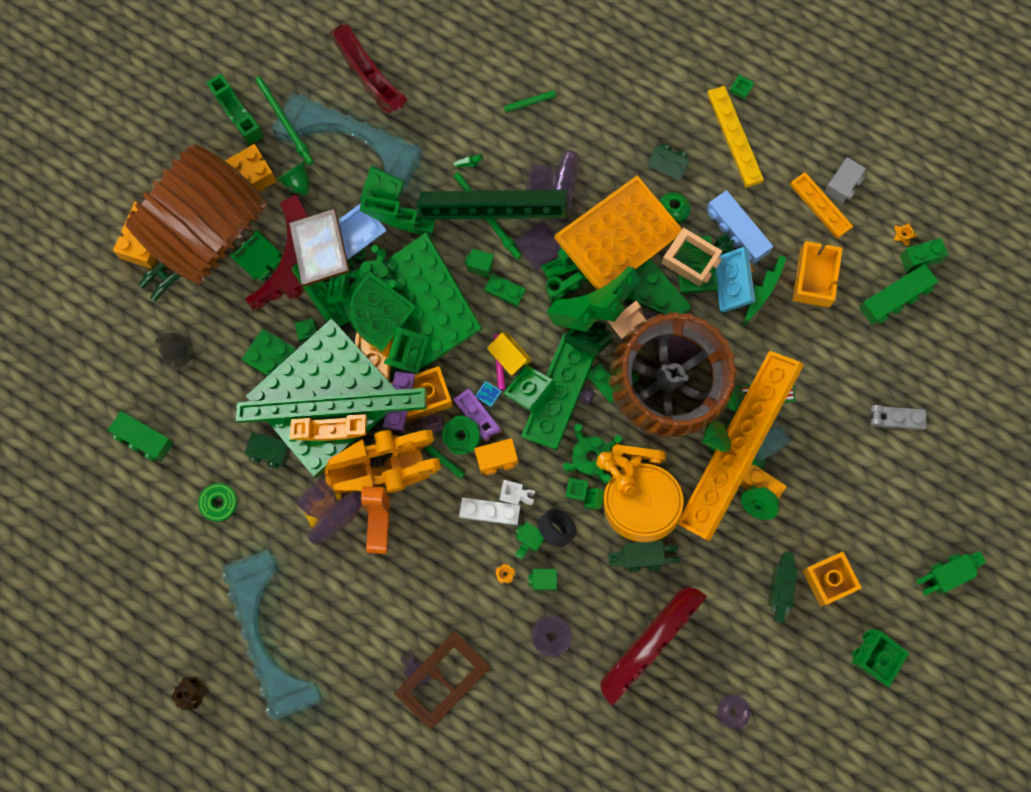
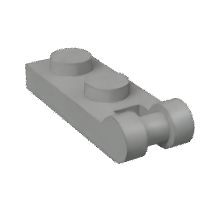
(898, 417)

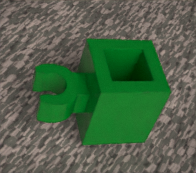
(529, 538)

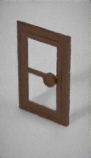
(429, 666)

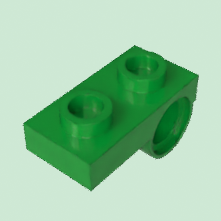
(559, 266)
(571, 284)

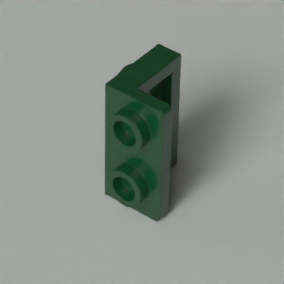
(669, 161)

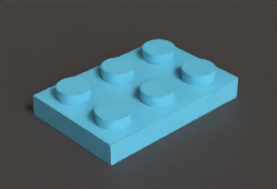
(734, 280)

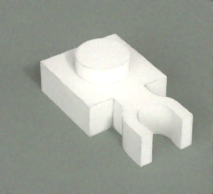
(513, 493)

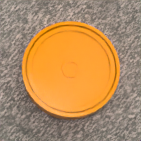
(649, 509)

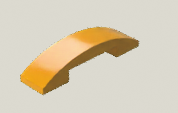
(328, 429)

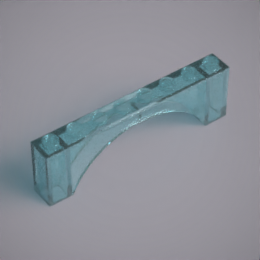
(311, 117)
(247, 583)

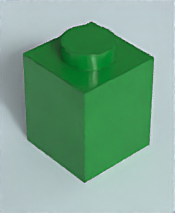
(479, 262)
(543, 579)

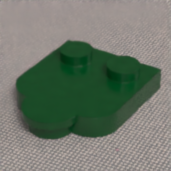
(592, 341)

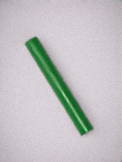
(529, 101)
(445, 461)

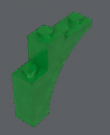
(601, 304)

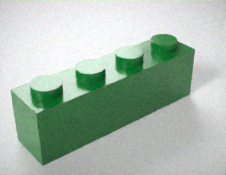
(899, 294)

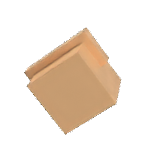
(628, 319)

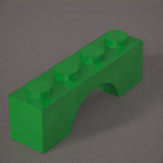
(234, 109)

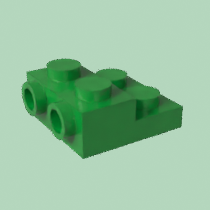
(879, 656)

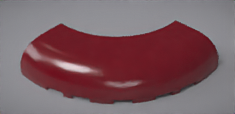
(650, 643)

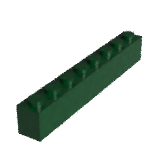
(493, 204)

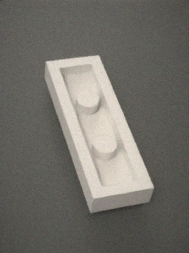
(489, 511)

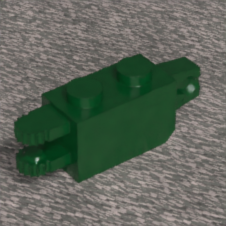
(643, 555)
(783, 587)

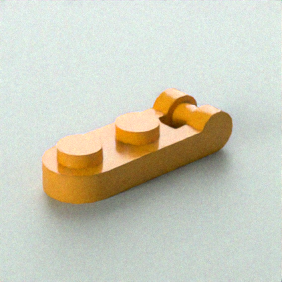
(653, 456)

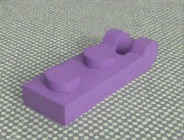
(472, 408)

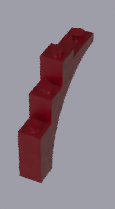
(385, 95)
(283, 278)

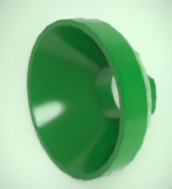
(680, 214)

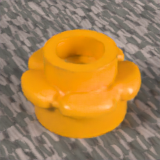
(510, 573)

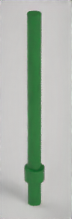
(301, 147)
(507, 241)

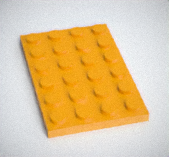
(618, 233)

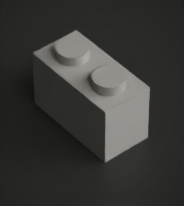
(844, 180)

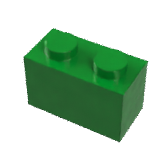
(925, 253)

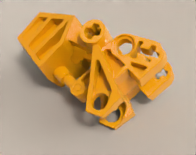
(352, 469)

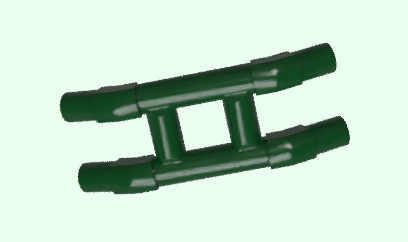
(163, 286)

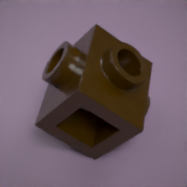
(189, 693)

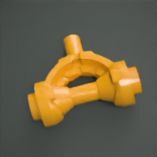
(608, 462)

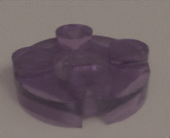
(545, 626)

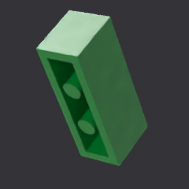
(140, 437)

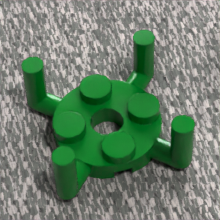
(377, 268)
(586, 445)

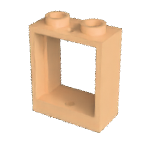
(683, 270)

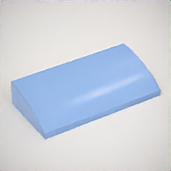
(359, 231)

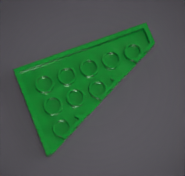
(656, 291)

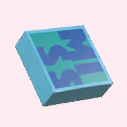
(488, 394)

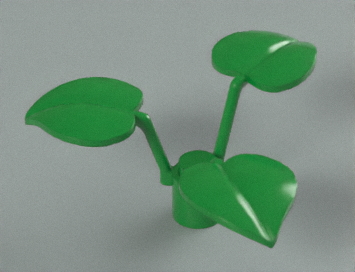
(716, 435)

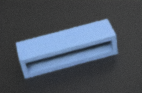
(739, 226)

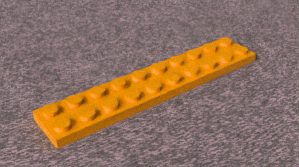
(746, 434)

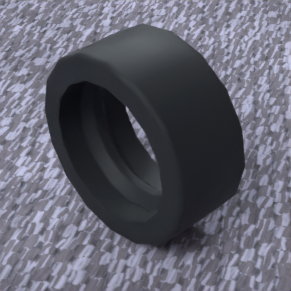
(564, 523)

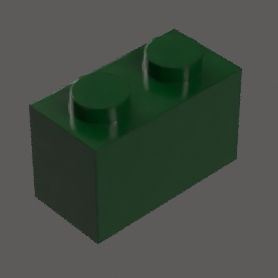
(268, 450)

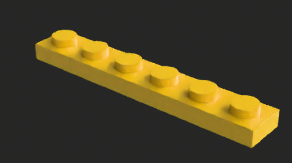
(735, 136)

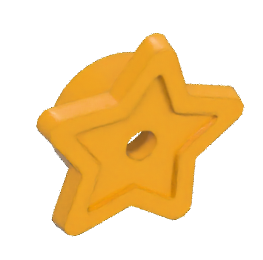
(907, 230)

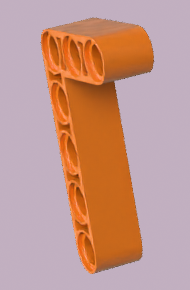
(377, 504)

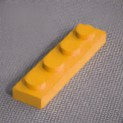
(821, 205)

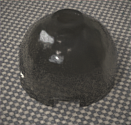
(175, 349)

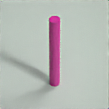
(500, 371)

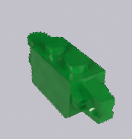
(953, 573)

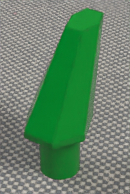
(470, 161)

